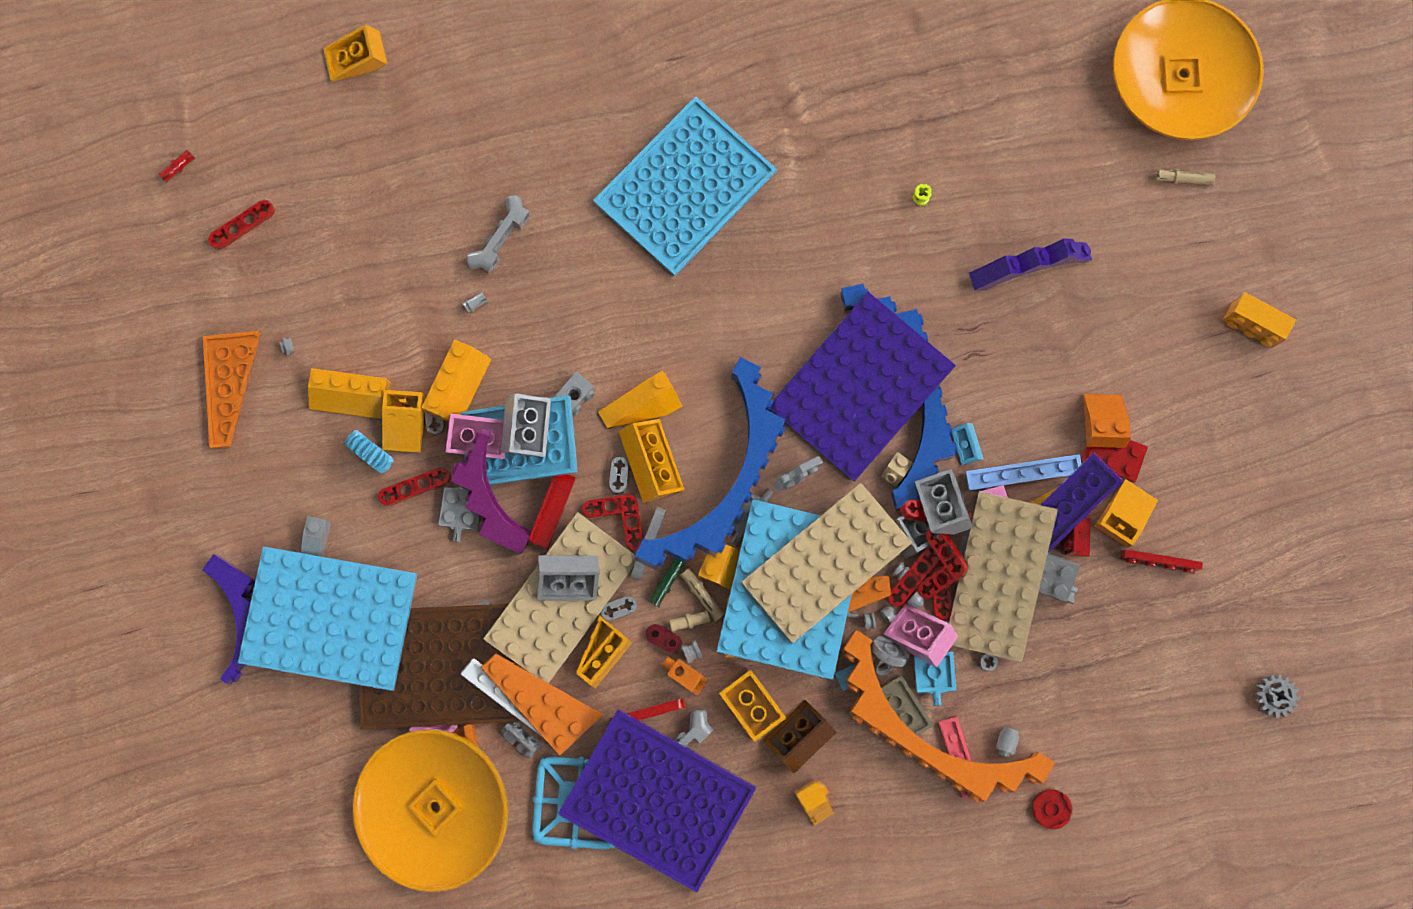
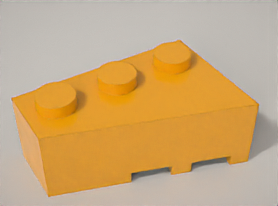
(602, 653)
(814, 801)

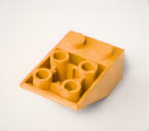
(402, 421)
(1126, 514)

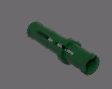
(665, 584)

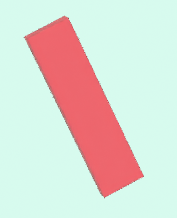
(954, 741)

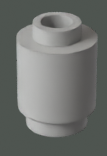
(1007, 741)

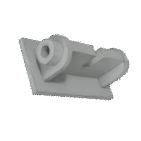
(527, 743)

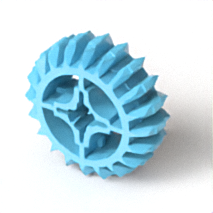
(368, 451)

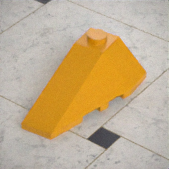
(644, 402)

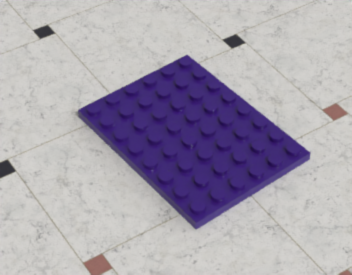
(861, 386)
(657, 800)

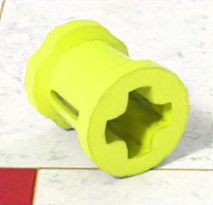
(920, 189)

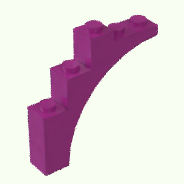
(480, 499)

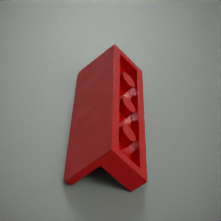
(551, 510)

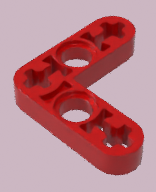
(620, 509)
(948, 569)

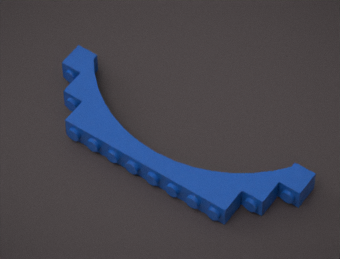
(935, 438)
(712, 530)

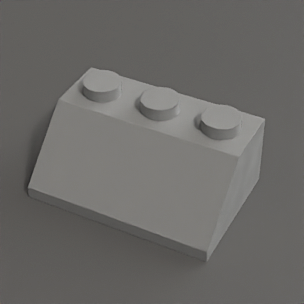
(525, 425)
(943, 503)
(567, 577)

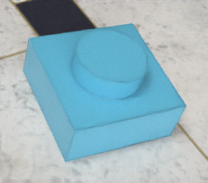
(841, 677)

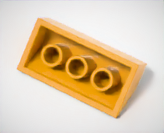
(456, 381)
(346, 393)
(651, 460)

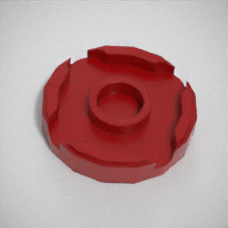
(1052, 809)

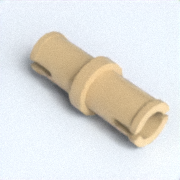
(689, 621)

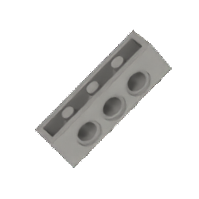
(582, 386)

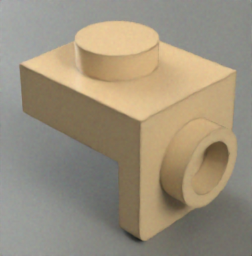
(896, 469)

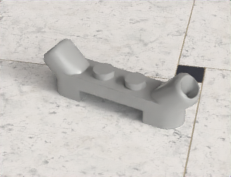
(487, 258)
(698, 728)

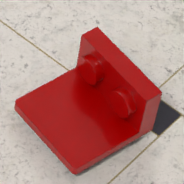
(1078, 540)

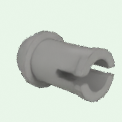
(474, 302)

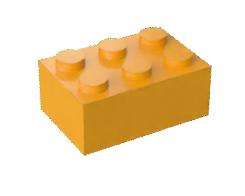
(1258, 320)
(752, 705)

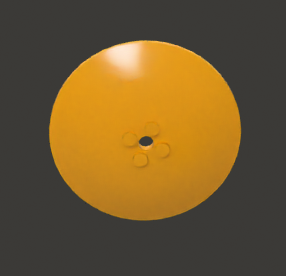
(1205, 43)
(397, 817)

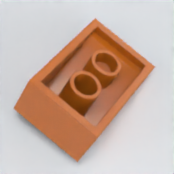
(1106, 421)

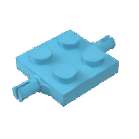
(935, 680)

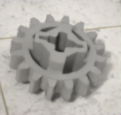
(1282, 691)

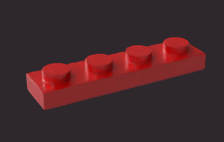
(1168, 562)

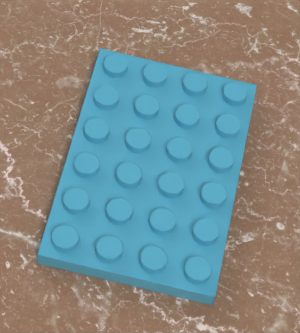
(560, 447)

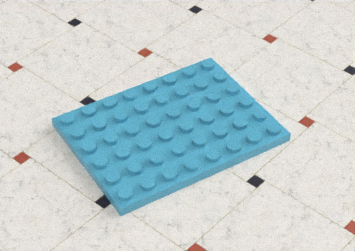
(685, 186)
(328, 618)
(748, 628)

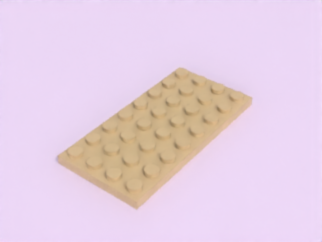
(826, 563)
(1003, 575)
(545, 632)

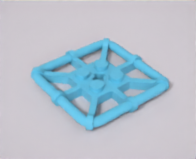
(564, 790)

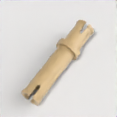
(1186, 177)
(702, 594)

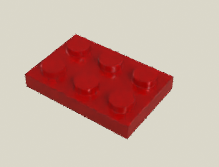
(1123, 461)

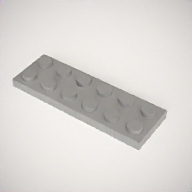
(1057, 574)

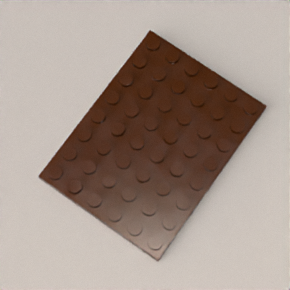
(429, 675)

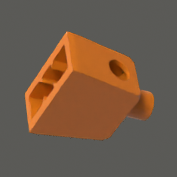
(690, 679)

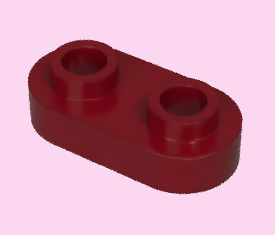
(663, 639)

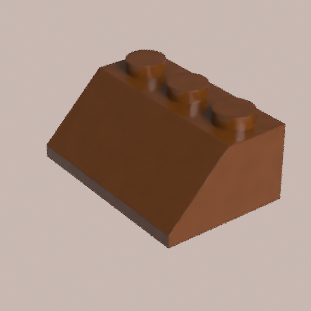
(799, 736)

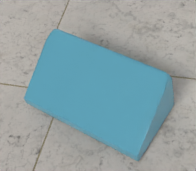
(967, 443)

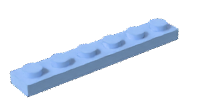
(1022, 472)

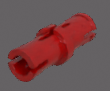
(176, 166)

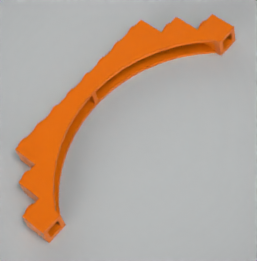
(875, 711)

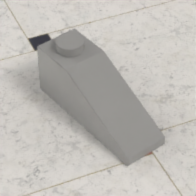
(315, 536)

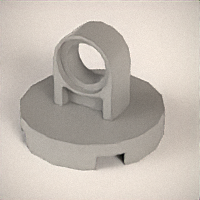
(888, 653)

